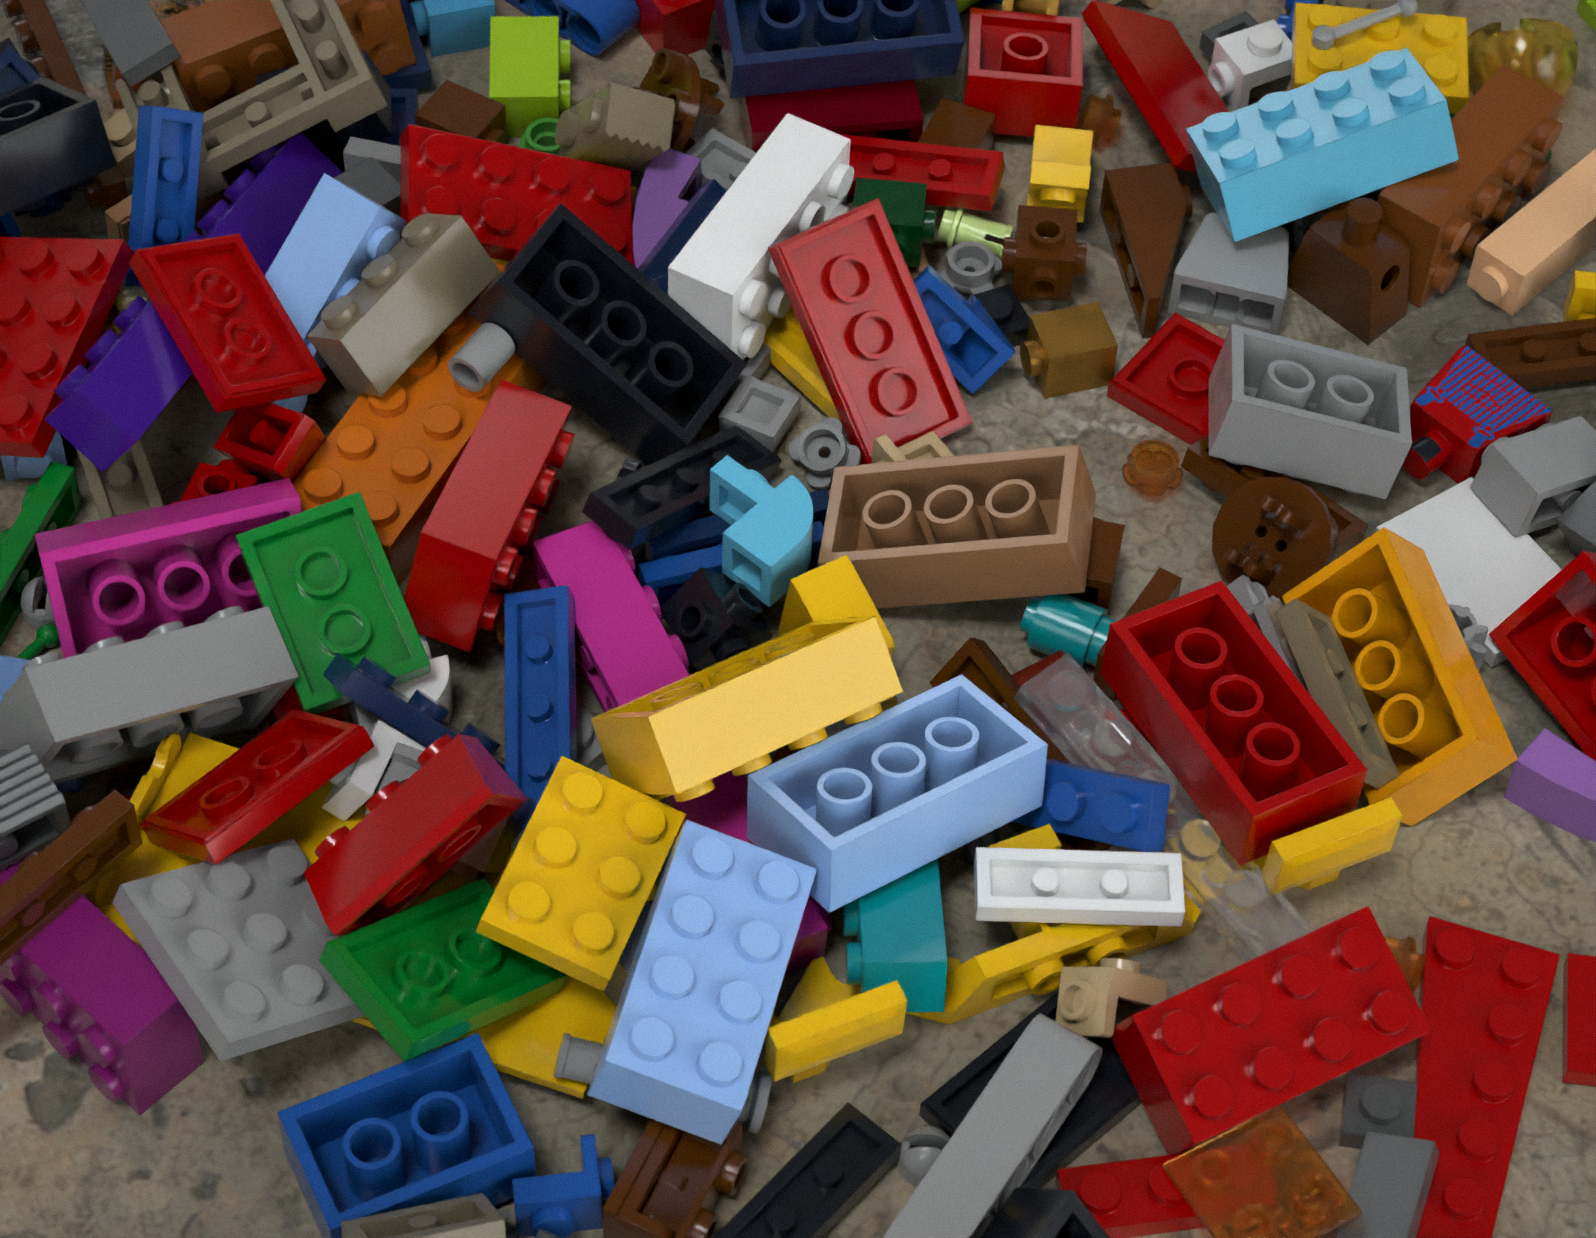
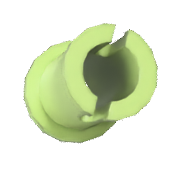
(961, 227)

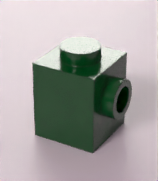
(904, 210)

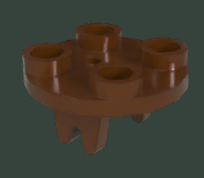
(678, 78)
(1289, 514)

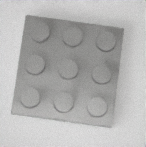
(240, 947)

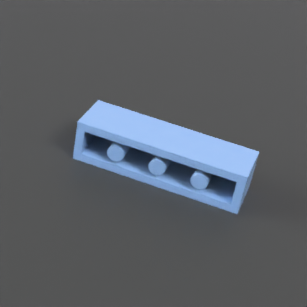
(326, 256)

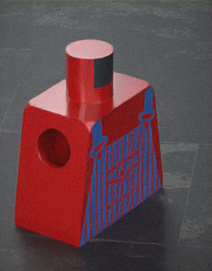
(1464, 413)

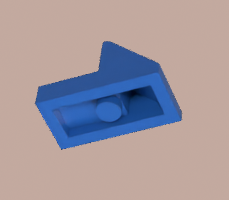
(964, 330)

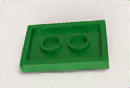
(332, 596)
(432, 975)

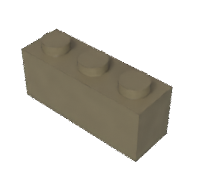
(402, 303)

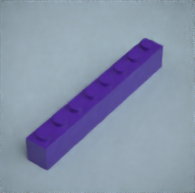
(141, 366)

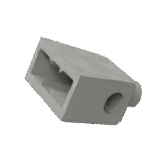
(1232, 280)

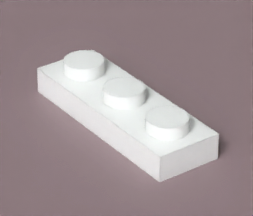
(1078, 886)

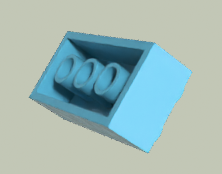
(1322, 143)

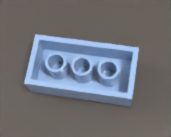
(897, 790)
(703, 983)

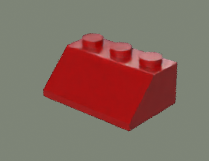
(1555, 647)
(411, 834)

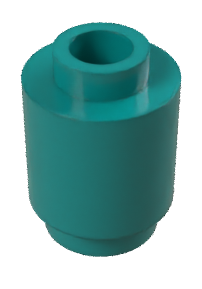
(1066, 625)

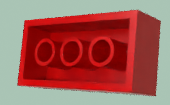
(488, 516)
(1231, 720)
(1268, 1030)

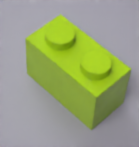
(527, 69)

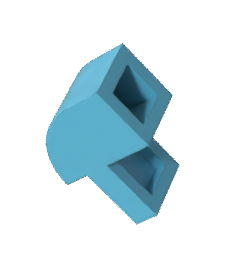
(767, 530)

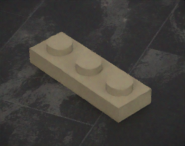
(1332, 683)

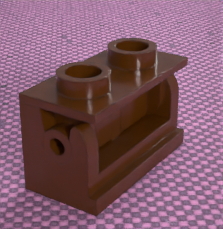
(674, 1184)

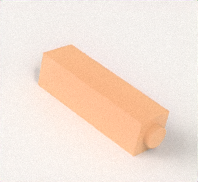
(1538, 241)

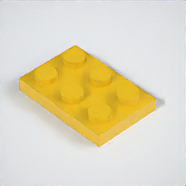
(1433, 40)
(581, 873)

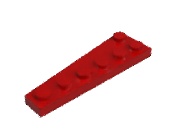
(1475, 1067)

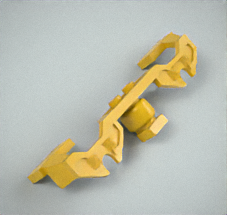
(835, 1019)

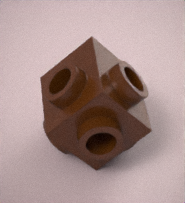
(1042, 265)

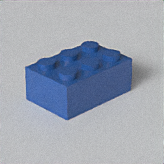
(408, 1138)

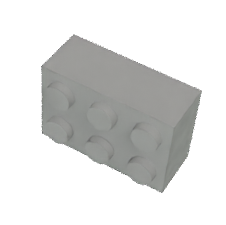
(1309, 412)

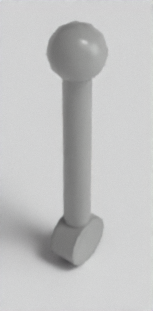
(1324, 36)

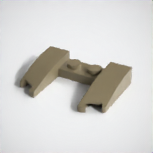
(326, 84)

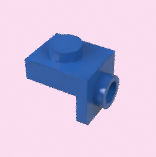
(564, 1200)

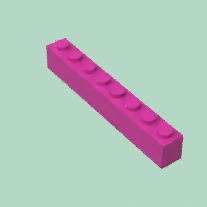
(630, 655)

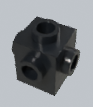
(715, 618)

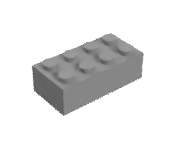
(127, 696)

